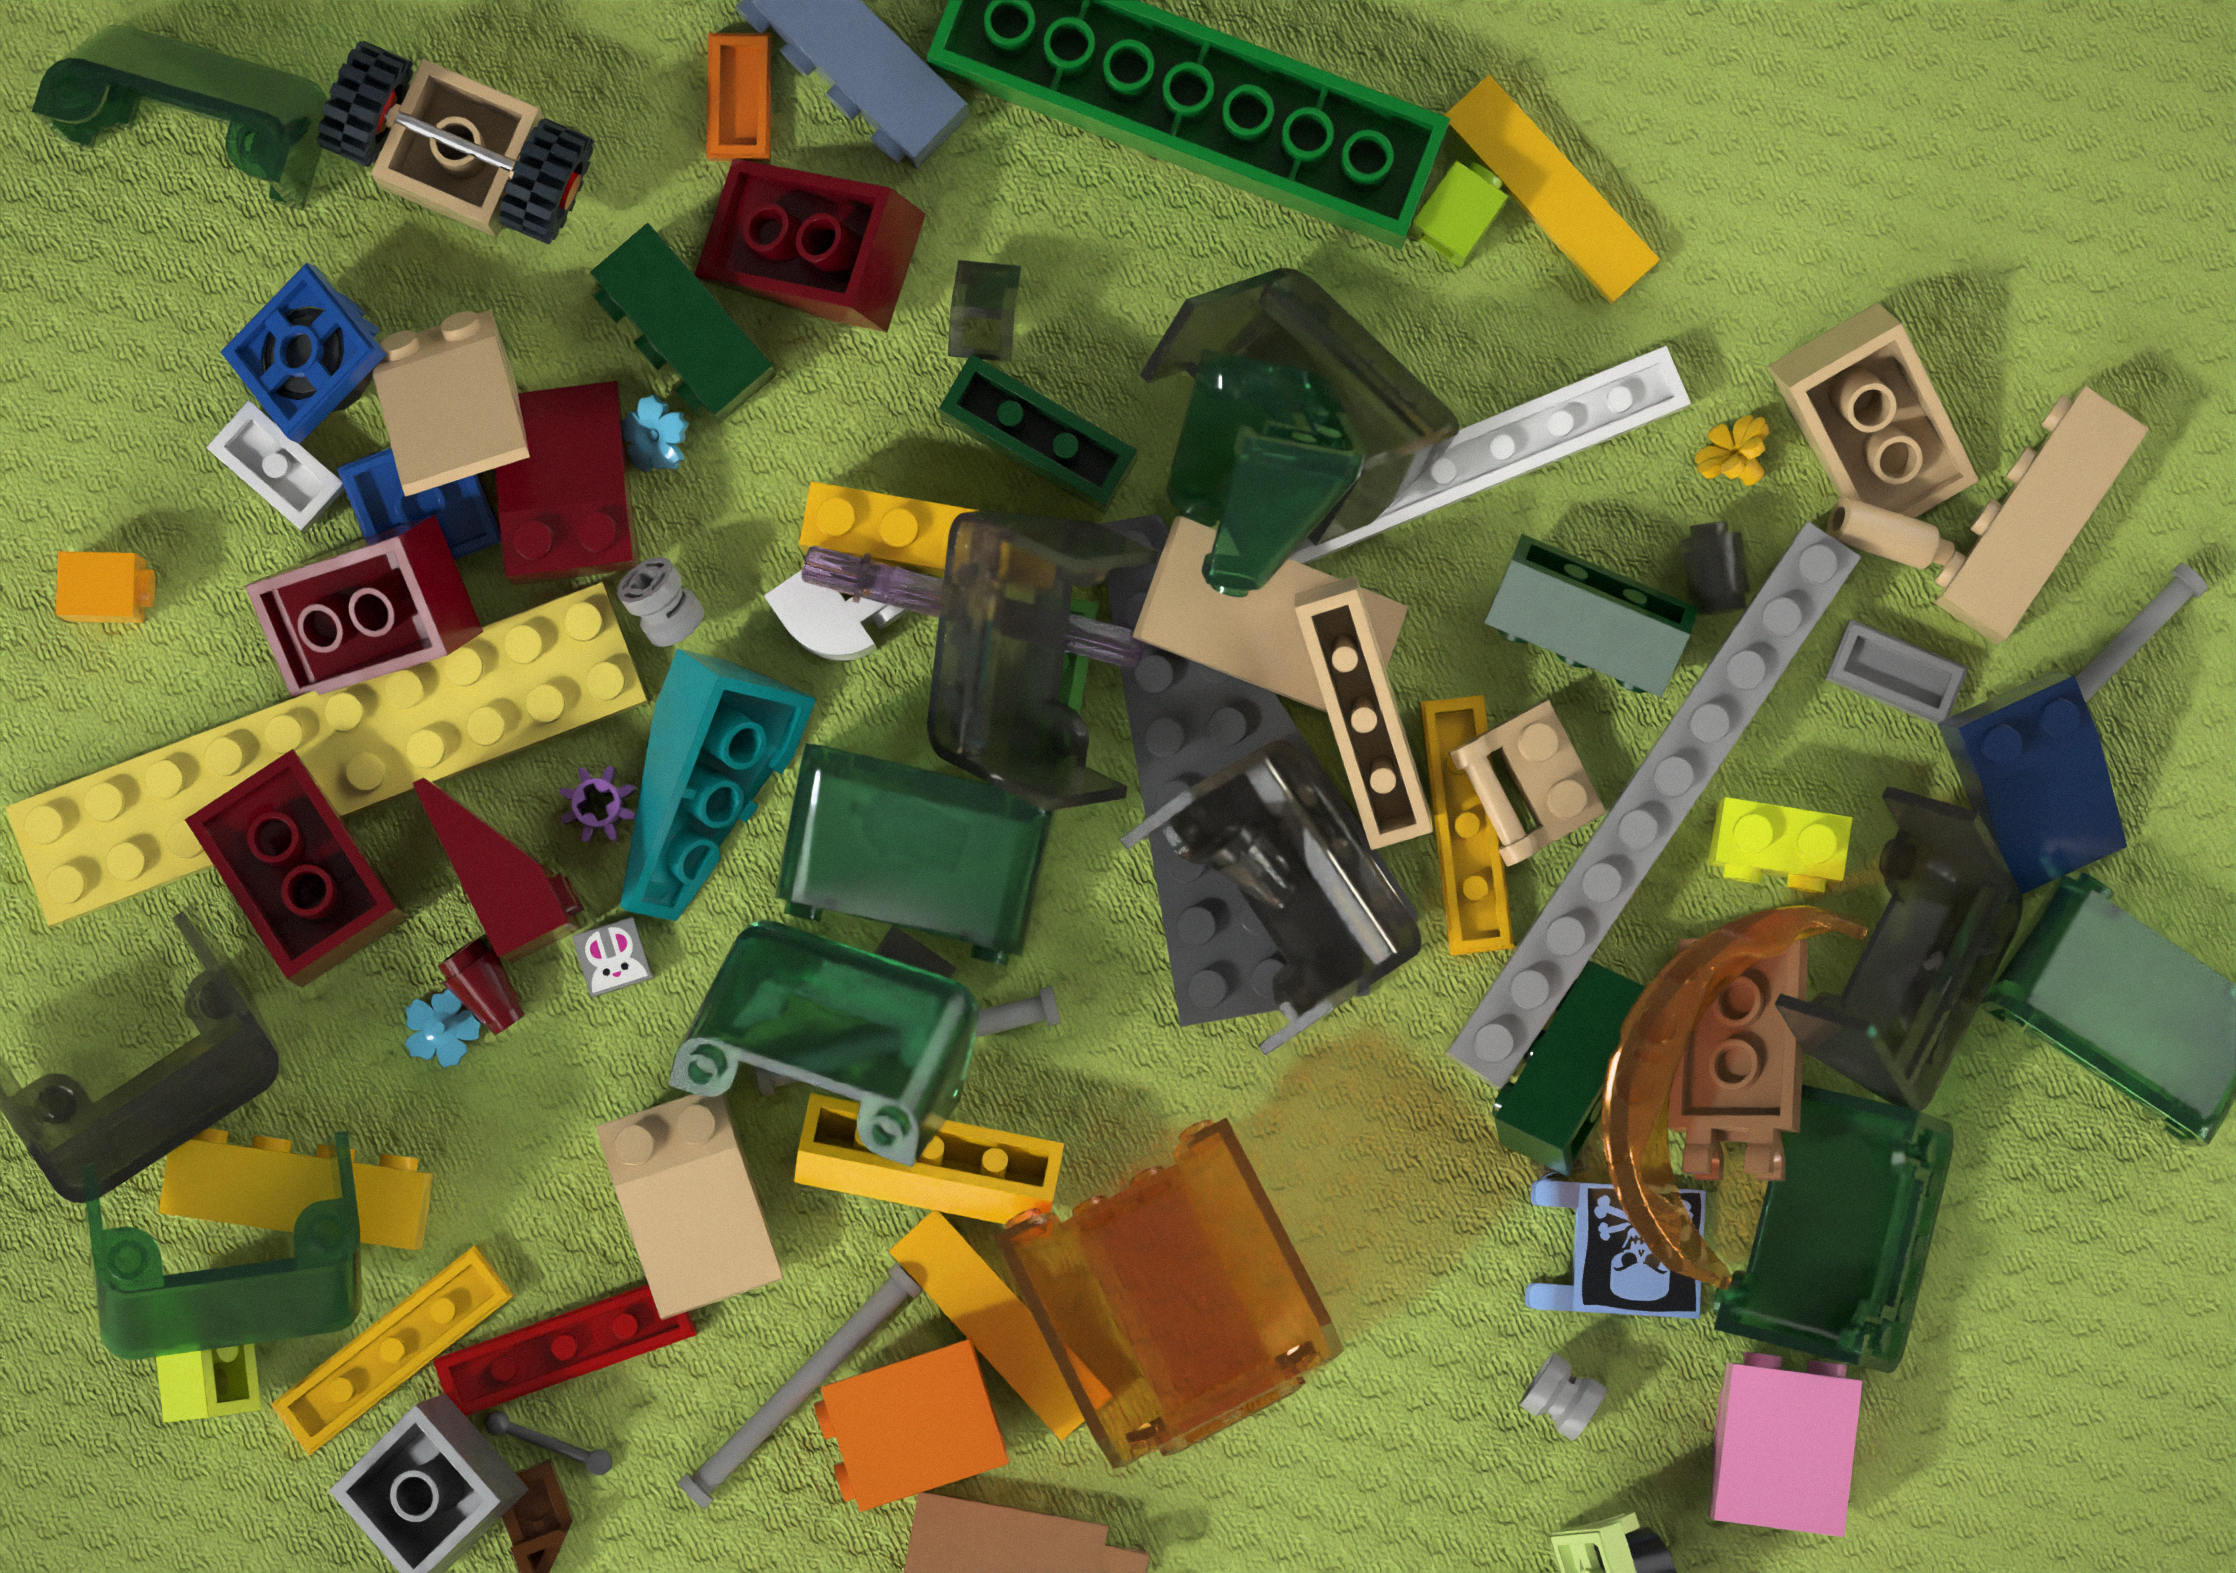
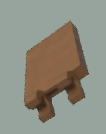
(1742, 1071)
(987, 1537)

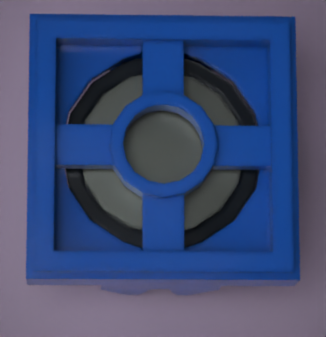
(307, 358)

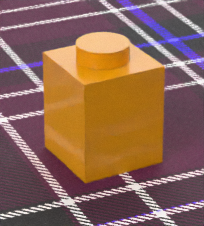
(103, 587)

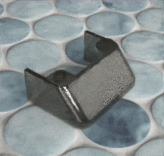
(1298, 324)
(1005, 649)
(1346, 917)
(1926, 959)
(165, 1102)

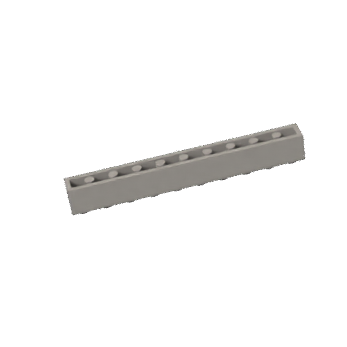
(1652, 805)

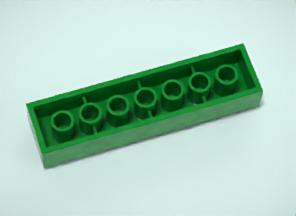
(1202, 104)

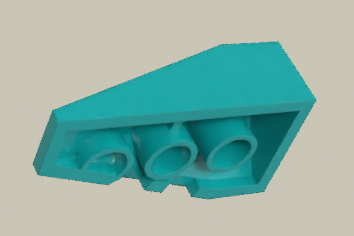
(706, 759)

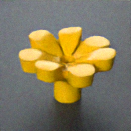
(1735, 451)

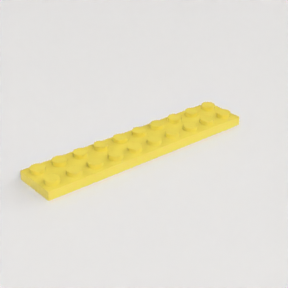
(361, 743)

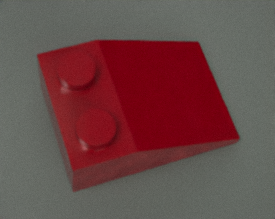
(812, 243)
(572, 499)
(365, 609)
(296, 869)
(510, 890)

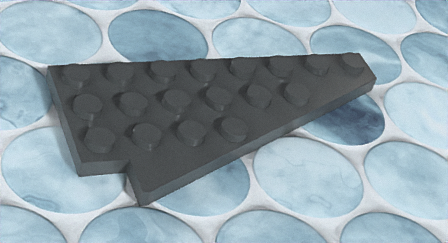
(1183, 730)

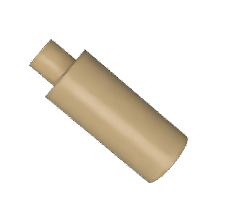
(1887, 534)

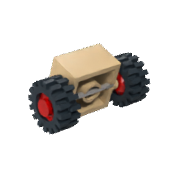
(454, 144)

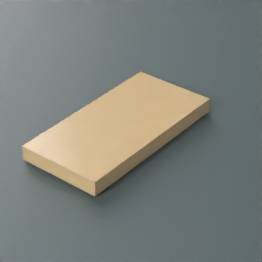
(1248, 635)

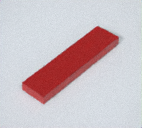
(558, 1350)

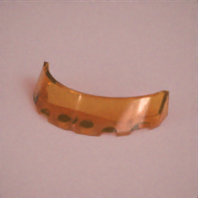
(1645, 1067)

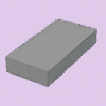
(1896, 673)

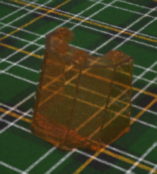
(1172, 1300)

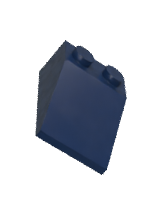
(2037, 778)

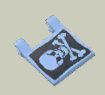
(1611, 1261)

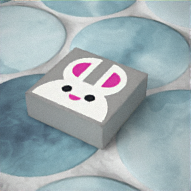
(612, 957)

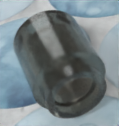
(1714, 569)

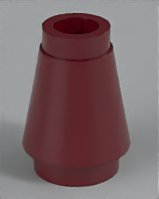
(482, 985)

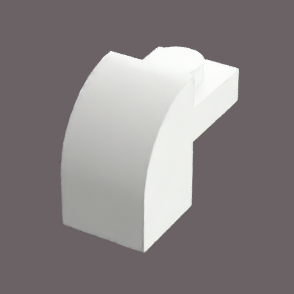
(826, 622)

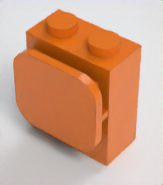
(912, 1425)

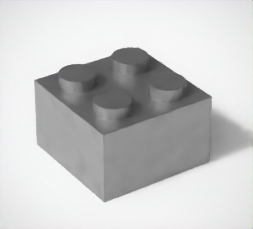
(429, 1488)

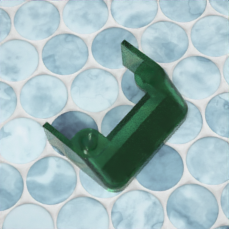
(229, 1306)

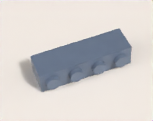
(867, 72)

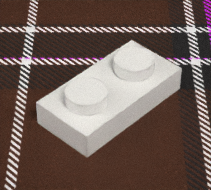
(276, 467)

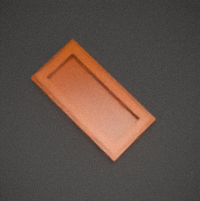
(739, 96)

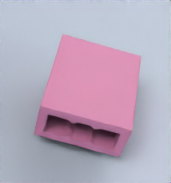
(1784, 1445)

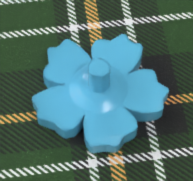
(654, 435)
(441, 1029)

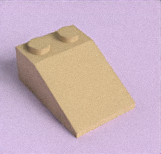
(449, 401)
(1874, 415)
(690, 1202)

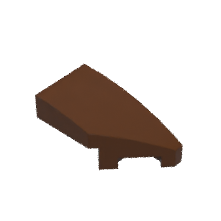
(538, 1519)

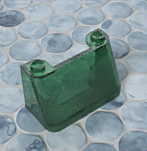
(267, 110)
(1265, 458)
(913, 851)
(2124, 1007)
(838, 1024)
(1843, 1233)

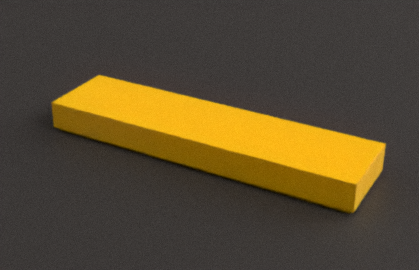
(1551, 190)
(1465, 838)
(990, 1315)
(392, 1350)

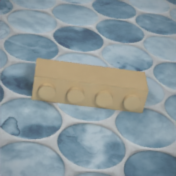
(2039, 515)
(1363, 712)

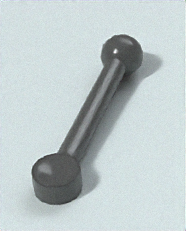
(597, 1461)

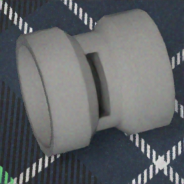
(657, 597)
(1566, 1398)

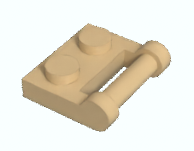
(1544, 774)

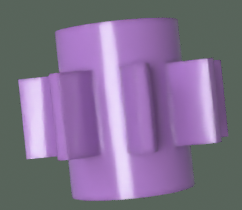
(581, 799)

